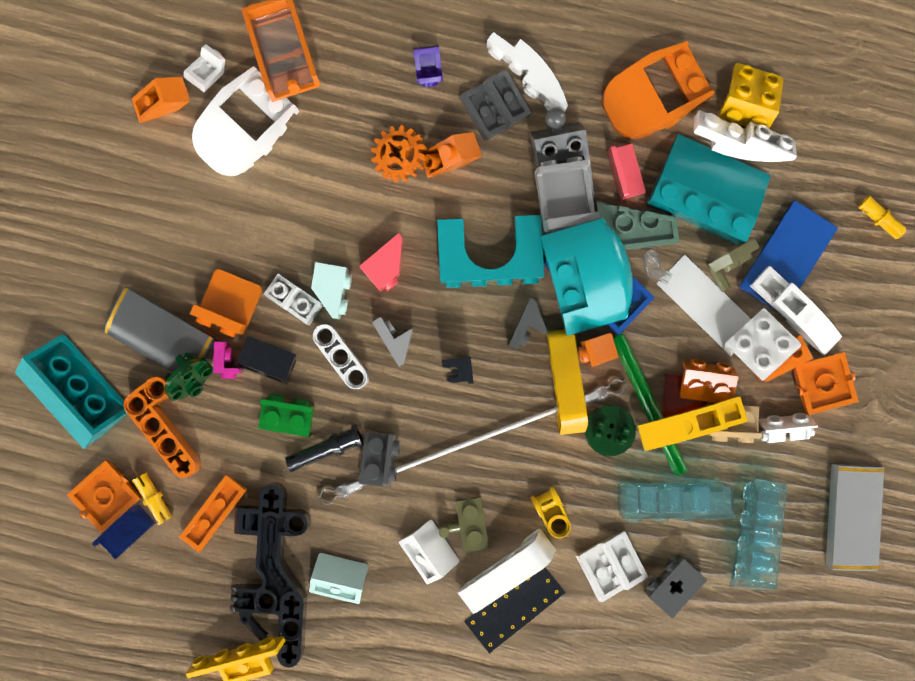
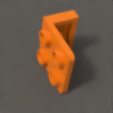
(228, 303)

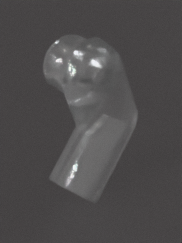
(653, 267)

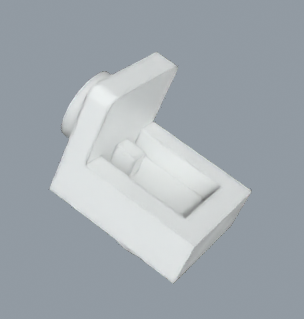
(206, 68)

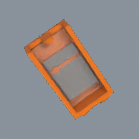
(280, 48)

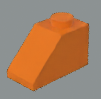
(160, 98)

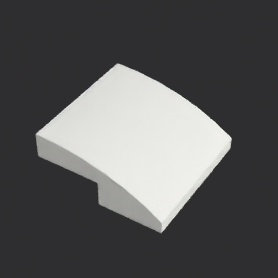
(611, 566)

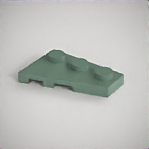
(639, 228)

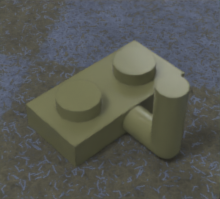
(731, 261)
(470, 524)

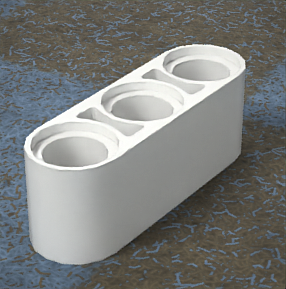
(329, 351)

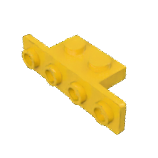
(239, 664)

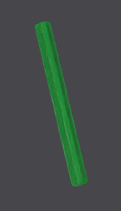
(647, 399)

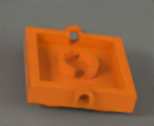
(825, 383)
(104, 496)

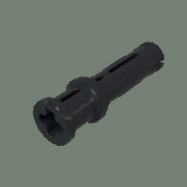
(334, 445)

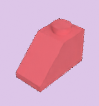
(385, 264)

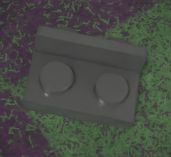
(378, 460)

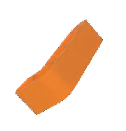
(166, 430)

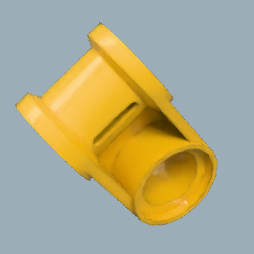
(551, 510)

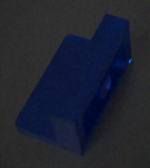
(125, 531)

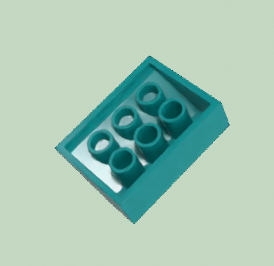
(709, 190)

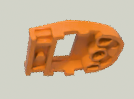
(636, 107)

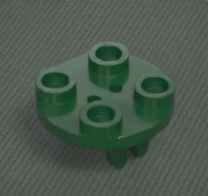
(187, 377)
(622, 433)

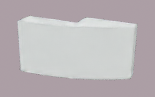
(293, 299)

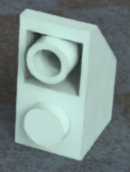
(330, 285)

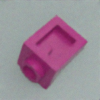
(222, 357)

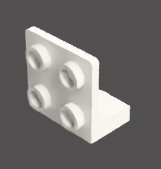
(762, 344)

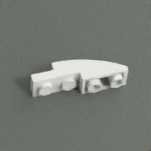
(538, 79)
(751, 143)
(797, 309)

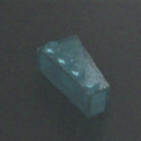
(760, 536)

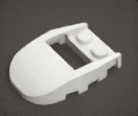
(224, 142)

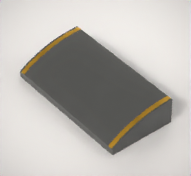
(155, 330)

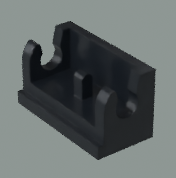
(267, 360)
(464, 370)

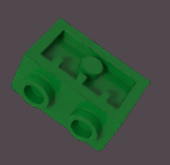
(286, 416)

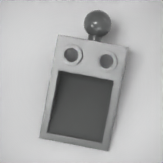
(560, 138)

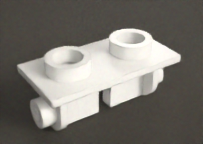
(799, 427)

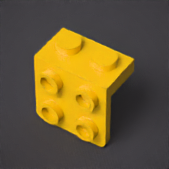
(752, 97)

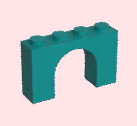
(525, 264)

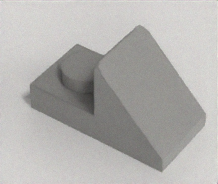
(397, 346)

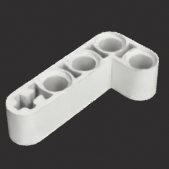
(508, 572)

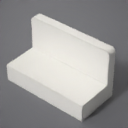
(429, 552)

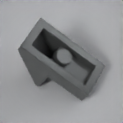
(530, 318)

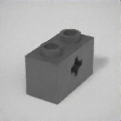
(673, 599)

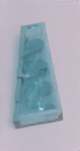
(676, 501)

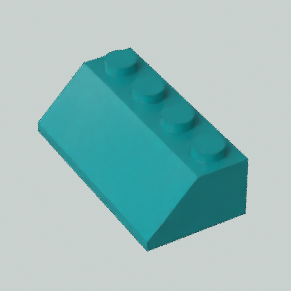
(72, 390)

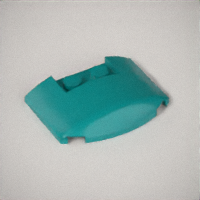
(589, 275)

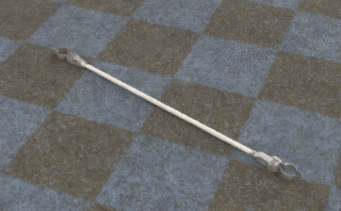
(596, 394)

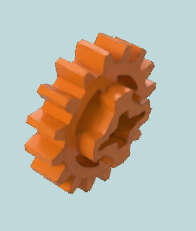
(390, 160)

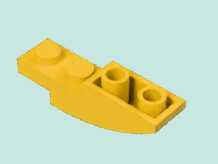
(692, 423)

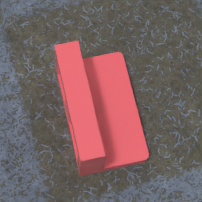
(625, 171)

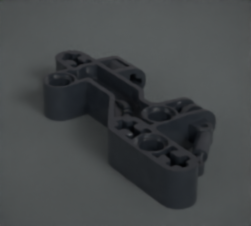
(278, 579)

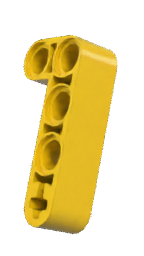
(567, 383)

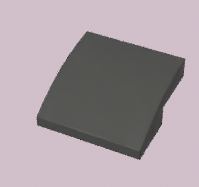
(495, 105)

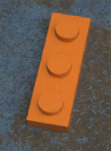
(213, 513)

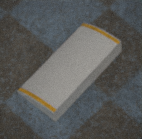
(854, 517)

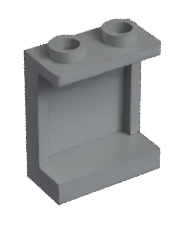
(565, 194)

